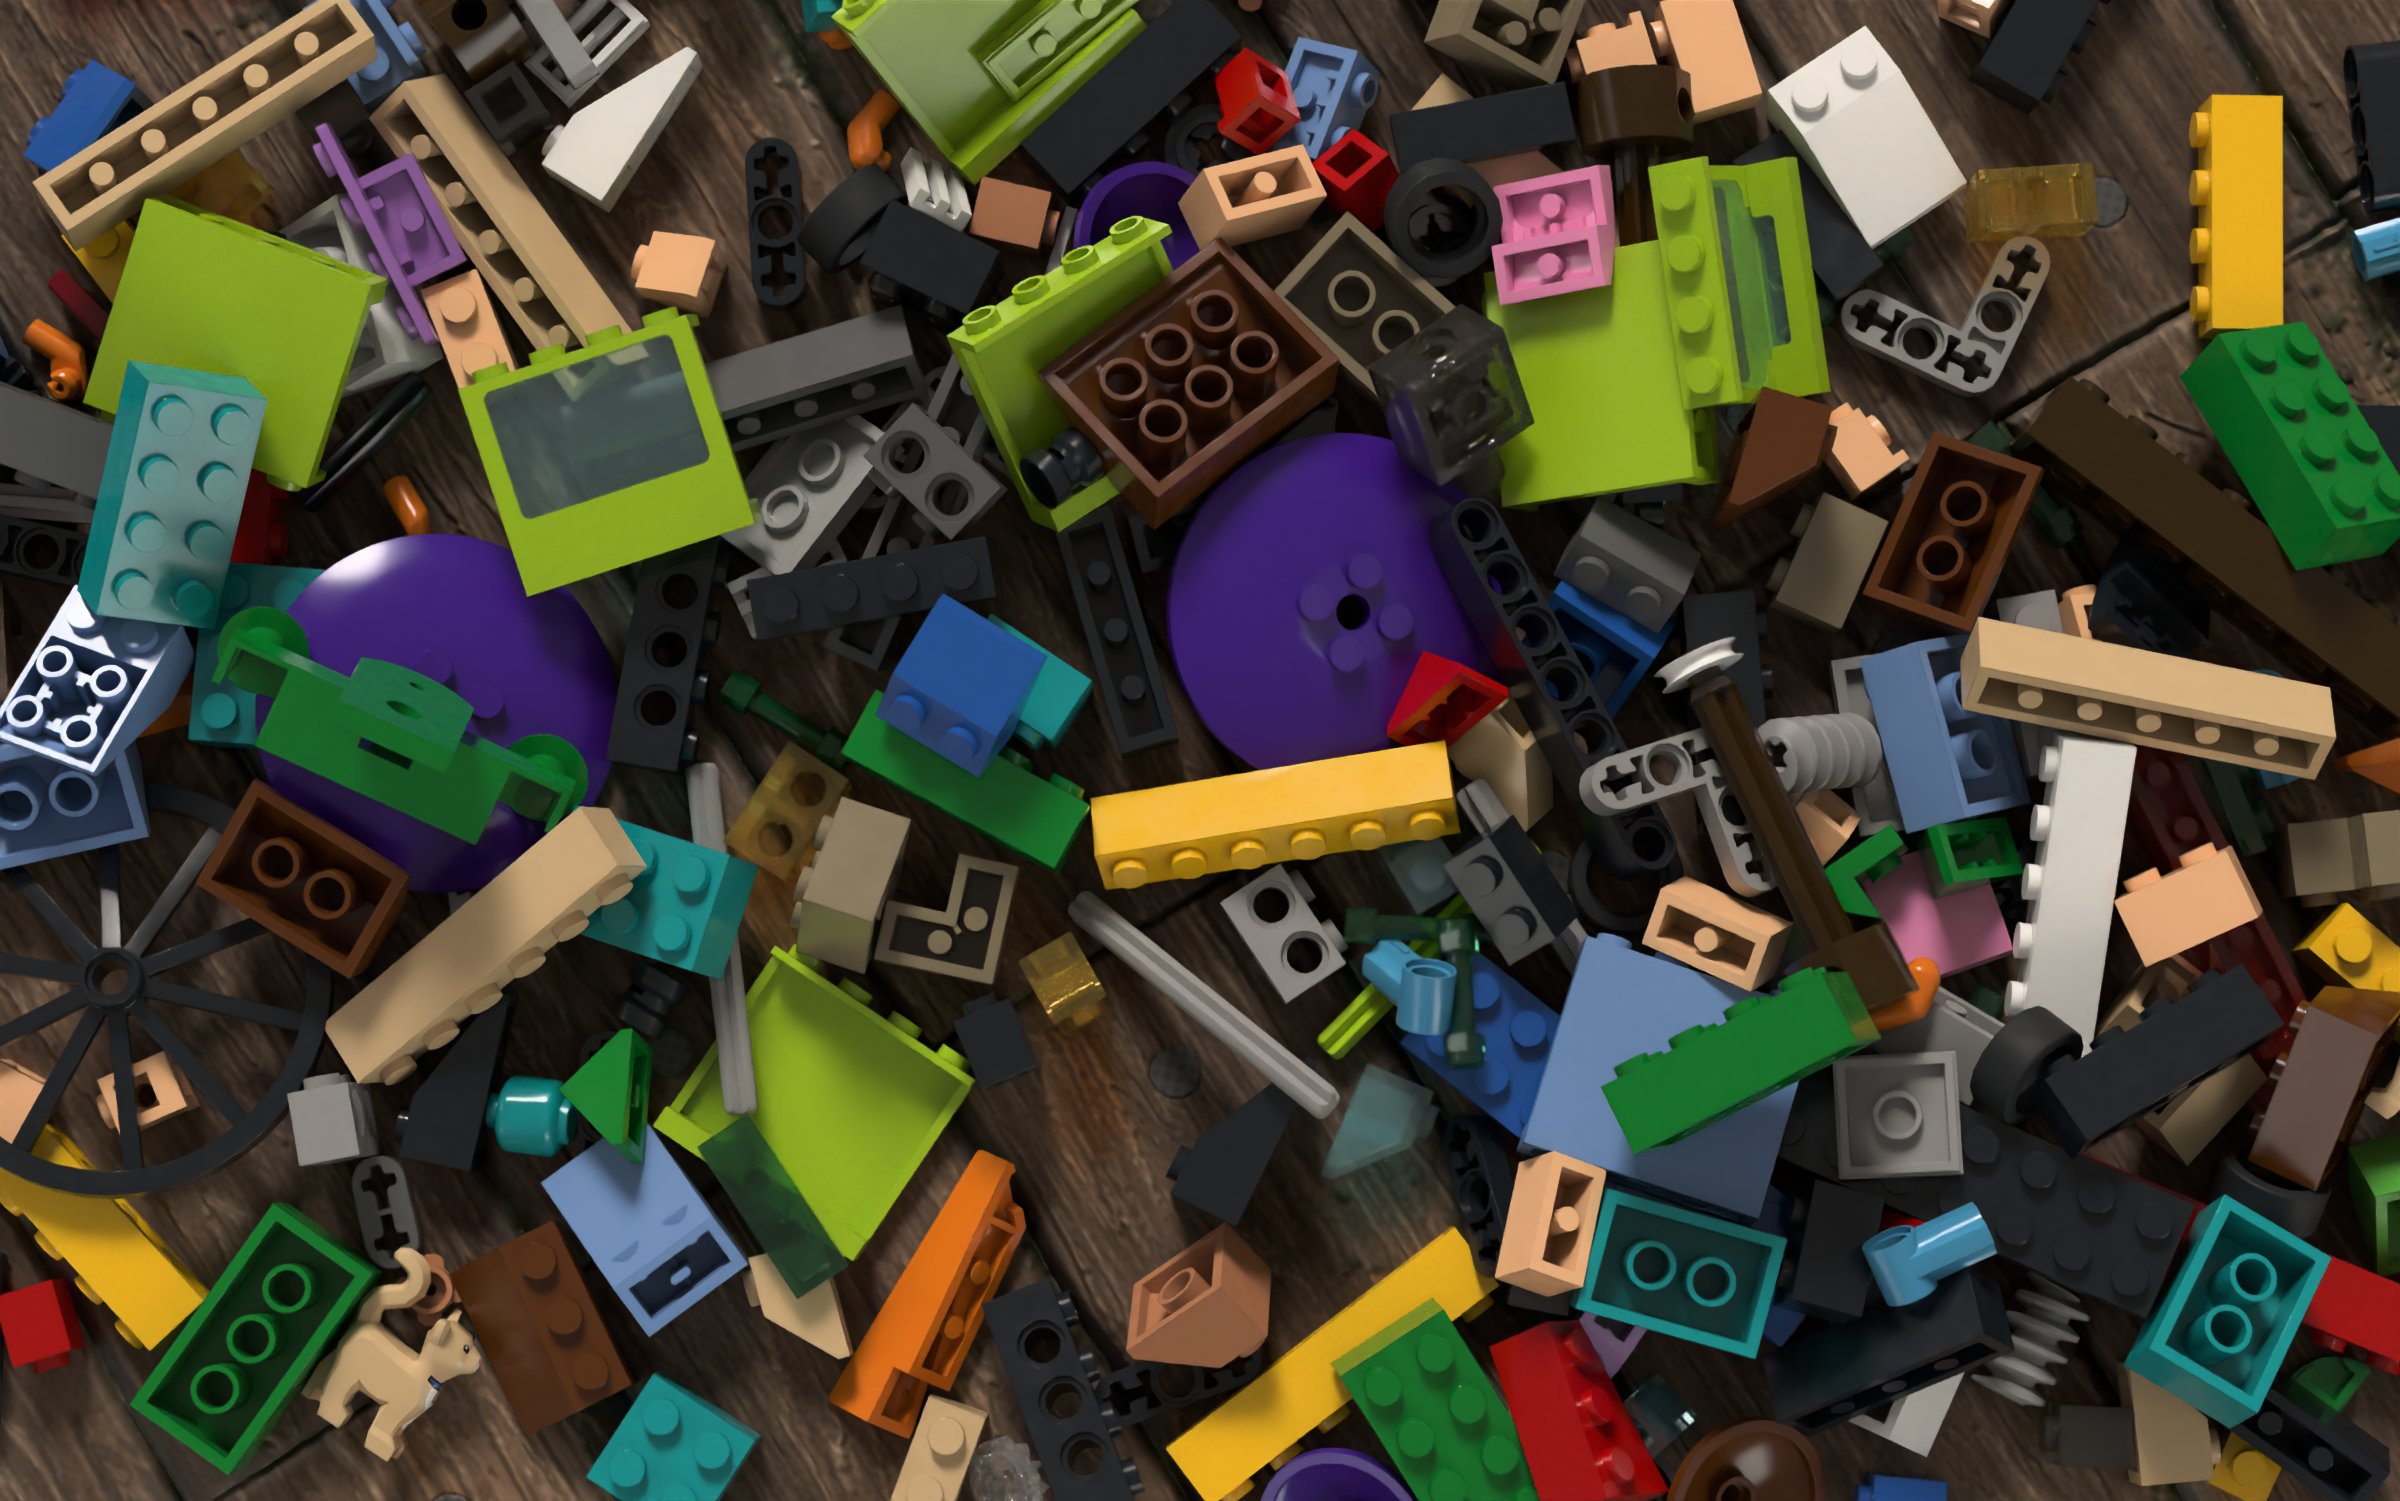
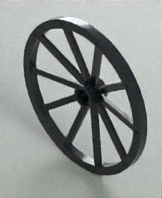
(249, 1128)

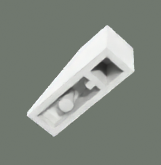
(614, 134)

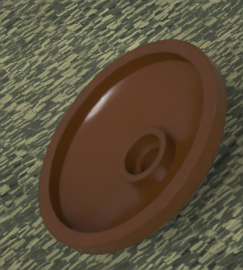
(1753, 1463)

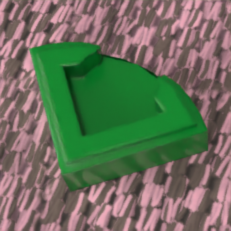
(2331, 1378)

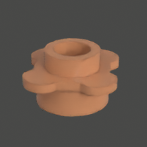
(432, 1307)

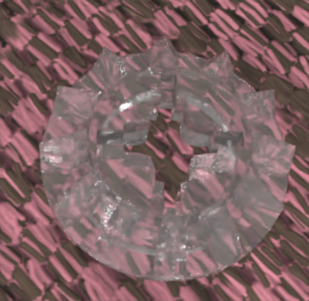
(994, 1461)

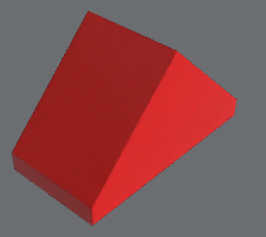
(1442, 702)

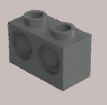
(943, 463)

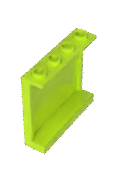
(932, 69)
(242, 306)
(1044, 317)
(1601, 391)
(838, 1094)

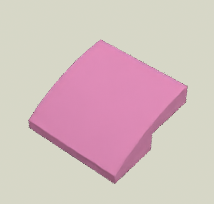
(1555, 235)
(1950, 930)

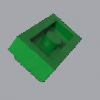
(1872, 859)

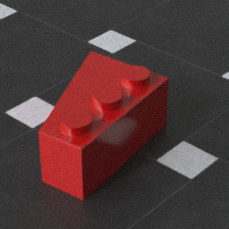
(1572, 1418)

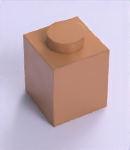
(1014, 218)

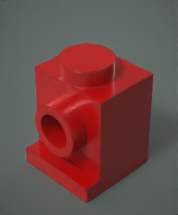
(1255, 102)

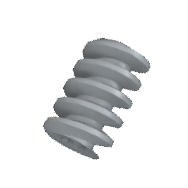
(1823, 751)
(2034, 1342)

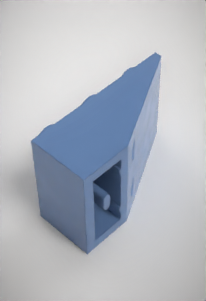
(94, 686)
(645, 1228)

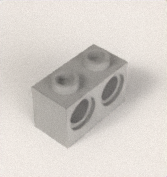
(1270, 941)
(333, 1120)

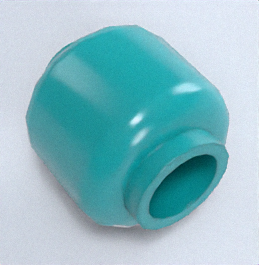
(532, 1116)

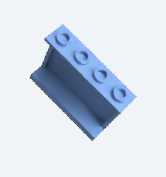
(1633, 1006)

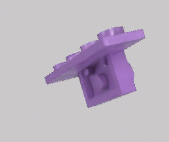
(403, 222)

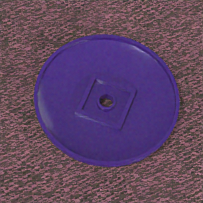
(1262, 590)
(465, 621)

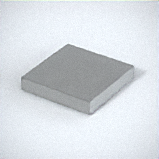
(1897, 1116)

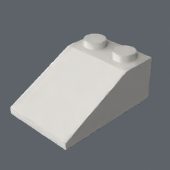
(1865, 137)

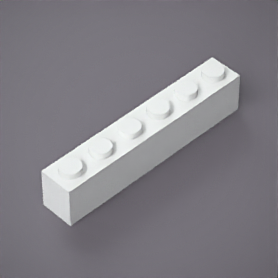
(2072, 878)

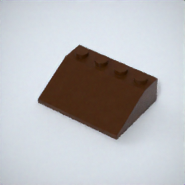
(1190, 381)

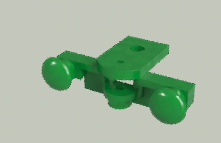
(392, 733)

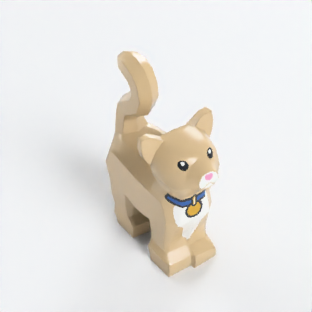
(387, 1369)

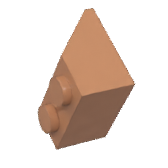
(1202, 1304)

